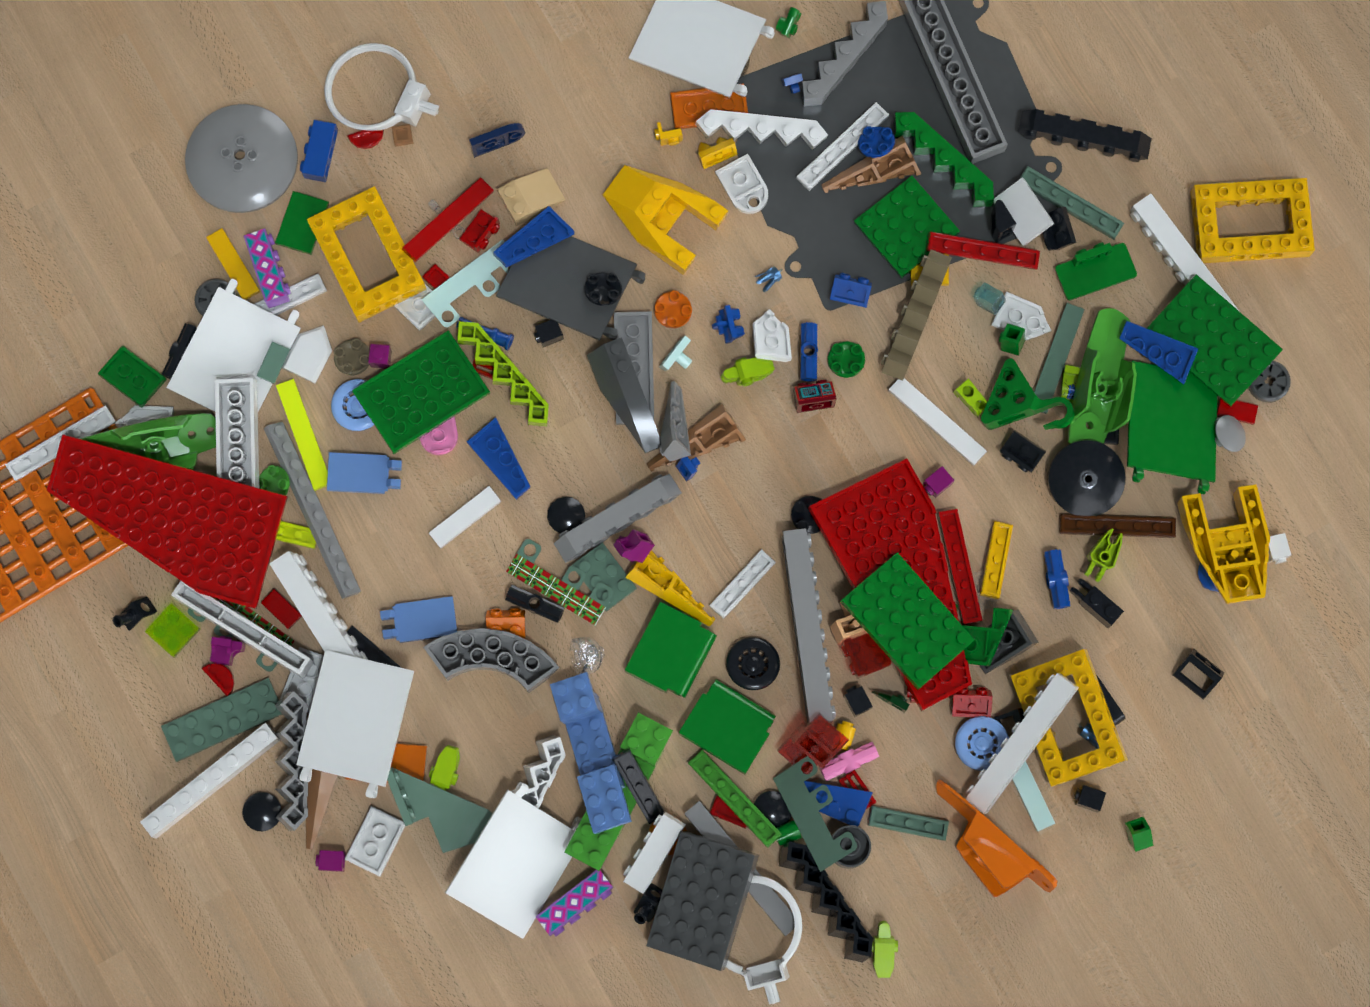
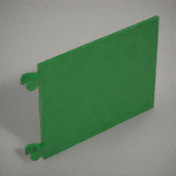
(1172, 427)

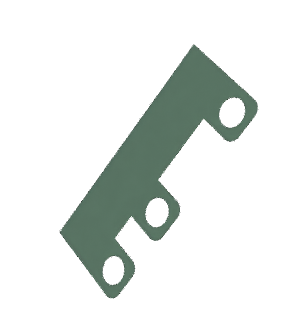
(806, 815)

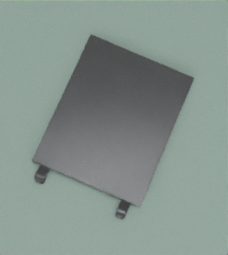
(554, 284)

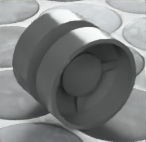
(862, 851)

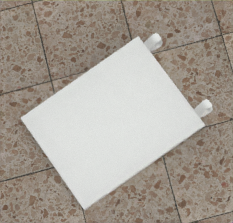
(700, 42)
(230, 346)
(355, 719)
(514, 863)

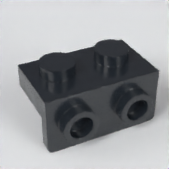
(1022, 452)

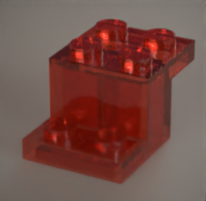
(817, 740)

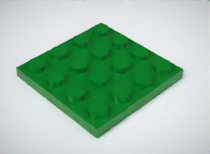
(902, 224)

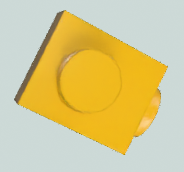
(670, 137)

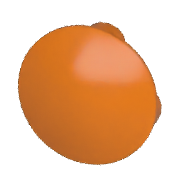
(673, 309)

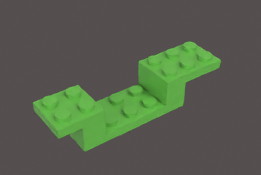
(647, 743)

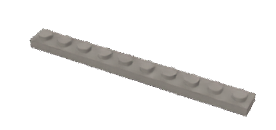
(312, 510)

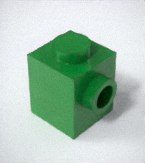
(1012, 339)
(1139, 834)

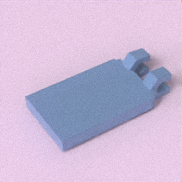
(361, 473)
(421, 620)

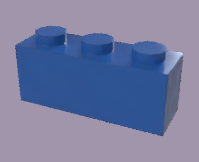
(319, 150)

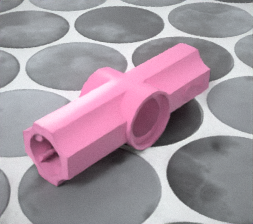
(849, 761)

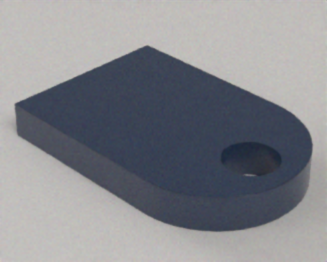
(496, 139)

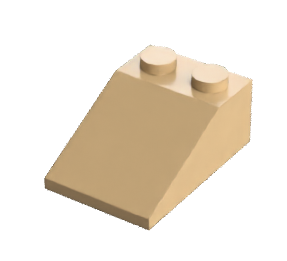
(530, 195)

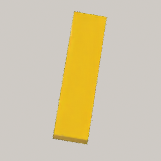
(233, 264)
(996, 560)

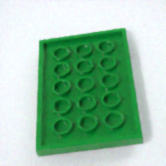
(1229, 344)
(421, 392)
(907, 621)

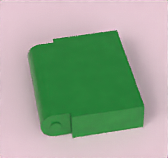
(671, 651)
(728, 726)

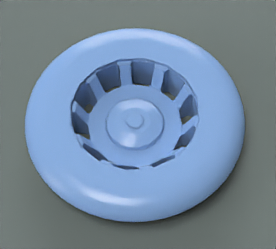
(353, 407)
(980, 743)

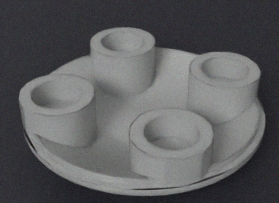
(1229, 433)

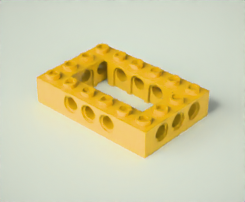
(1212, 249)
(387, 294)
(1110, 746)

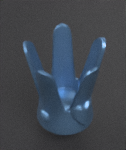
(772, 274)
(1087, 733)

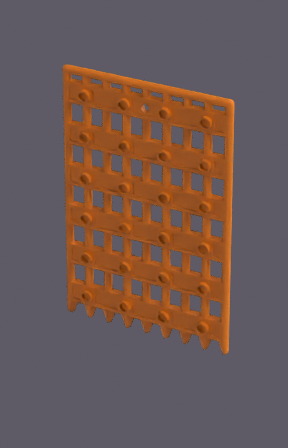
(52, 517)

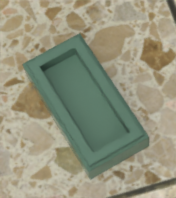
(273, 362)

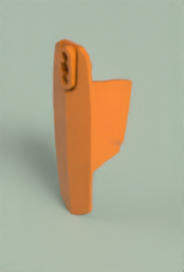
(990, 852)

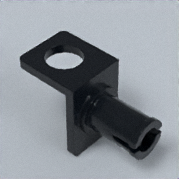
(134, 614)
(647, 905)

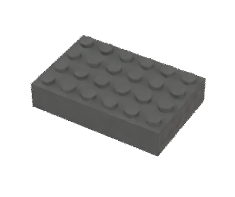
(702, 900)

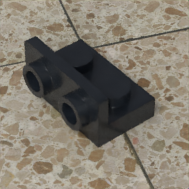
(1061, 233)

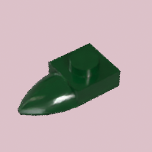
(898, 701)

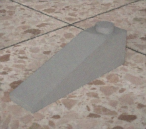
(674, 430)

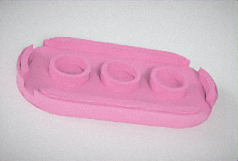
(441, 439)

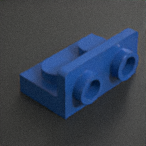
(851, 290)

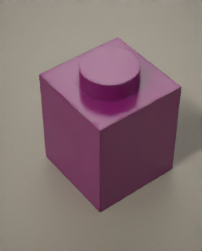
(380, 356)
(938, 482)
(331, 861)

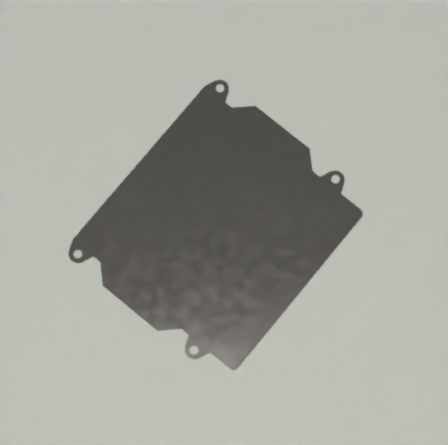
(899, 81)

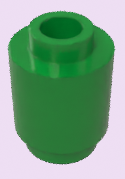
(789, 833)

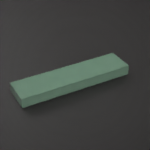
(908, 823)

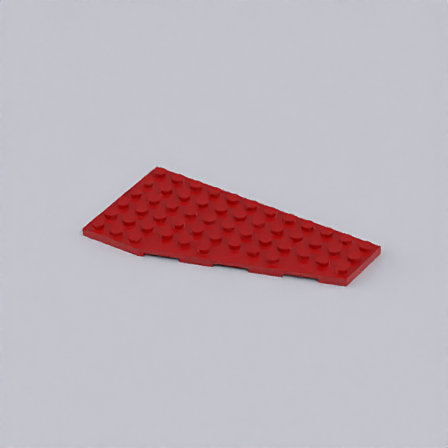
(183, 520)
(874, 523)

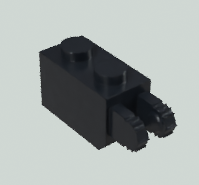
(1097, 604)

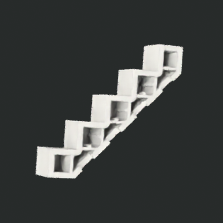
(761, 127)
(542, 772)

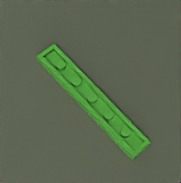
(734, 799)

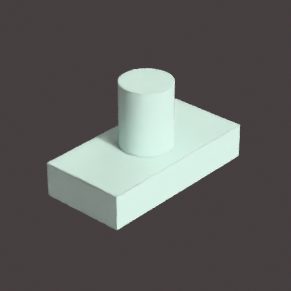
(677, 355)

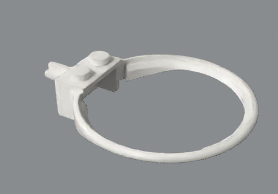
(411, 103)
(773, 971)

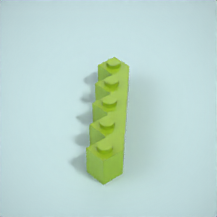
(504, 372)

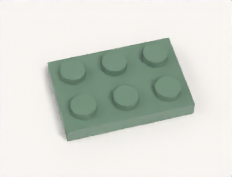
(602, 567)

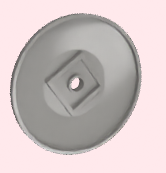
(248, 182)

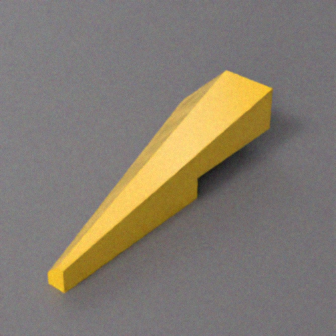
(668, 586)

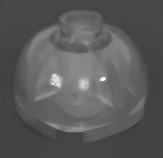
(587, 655)

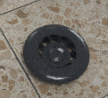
(753, 663)

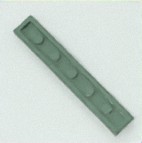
(1074, 204)
(1058, 352)

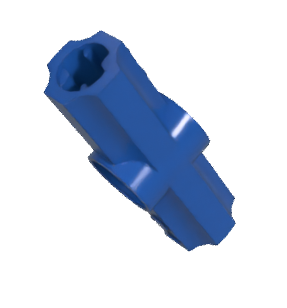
(808, 363)
(1057, 579)

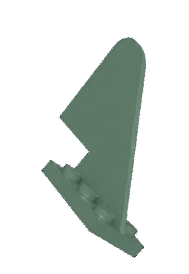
(452, 817)

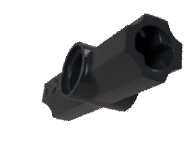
(178, 349)
(523, 598)

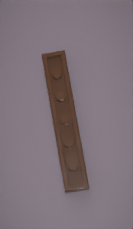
(1126, 525)

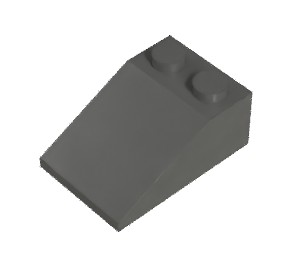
(1015, 641)

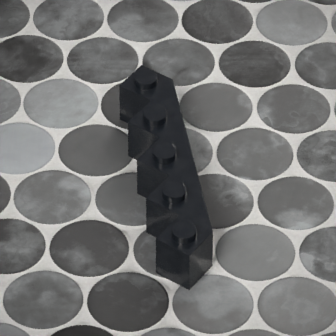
(1085, 134)
(827, 901)

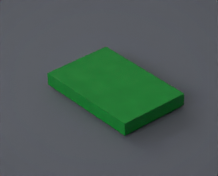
(295, 230)
(132, 376)

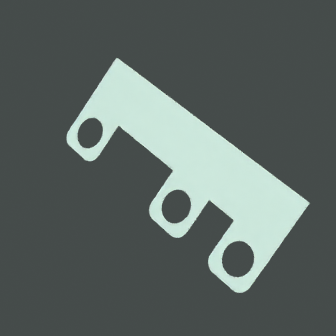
(473, 274)

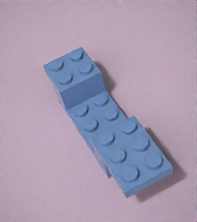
(593, 750)

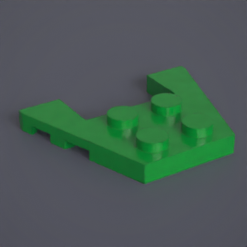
(986, 639)

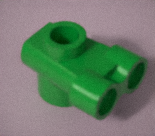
(788, 26)

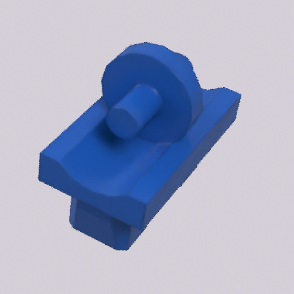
(726, 325)

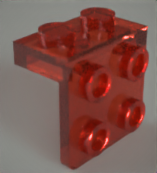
(864, 656)

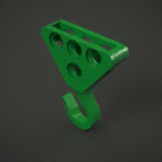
(1031, 405)

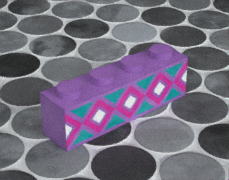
(267, 269)
(574, 902)

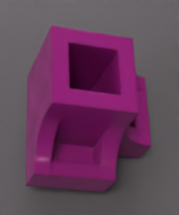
(634, 546)
(224, 650)

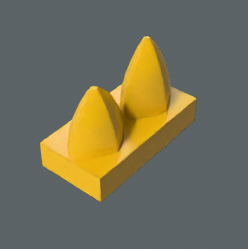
(720, 152)

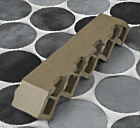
(915, 314)

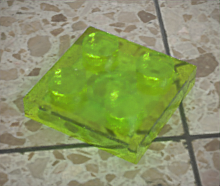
(172, 630)

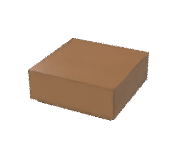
(402, 135)

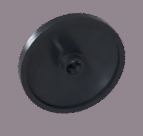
(1068, 476)

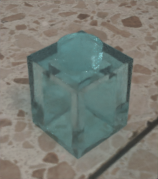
(989, 298)

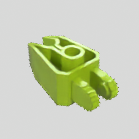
(748, 371)
(1104, 554)
(445, 770)
(884, 950)

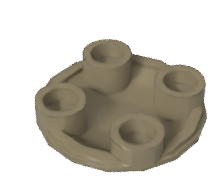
(352, 357)

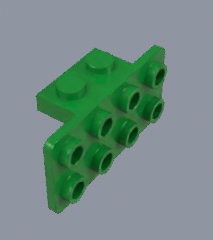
(1095, 270)

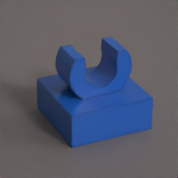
(792, 81)
(688, 468)

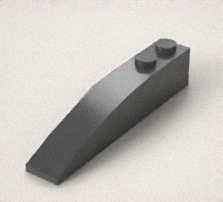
(623, 391)

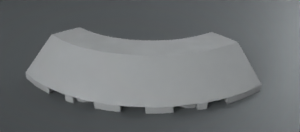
(492, 651)

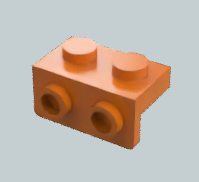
(507, 620)

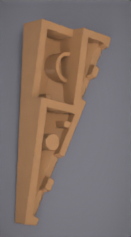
(869, 171)
(711, 432)
(317, 800)

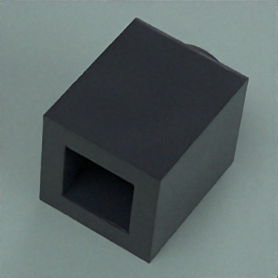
(548, 333)
(857, 700)
(1089, 798)

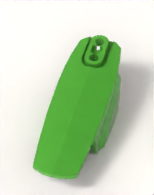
(1104, 382)
(164, 438)

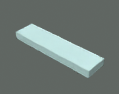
(1032, 798)

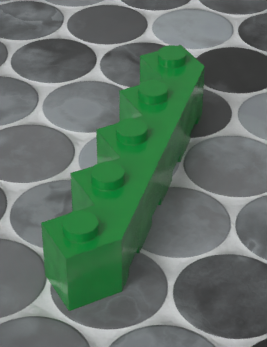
(945, 157)

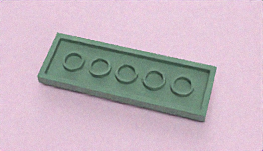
(222, 720)

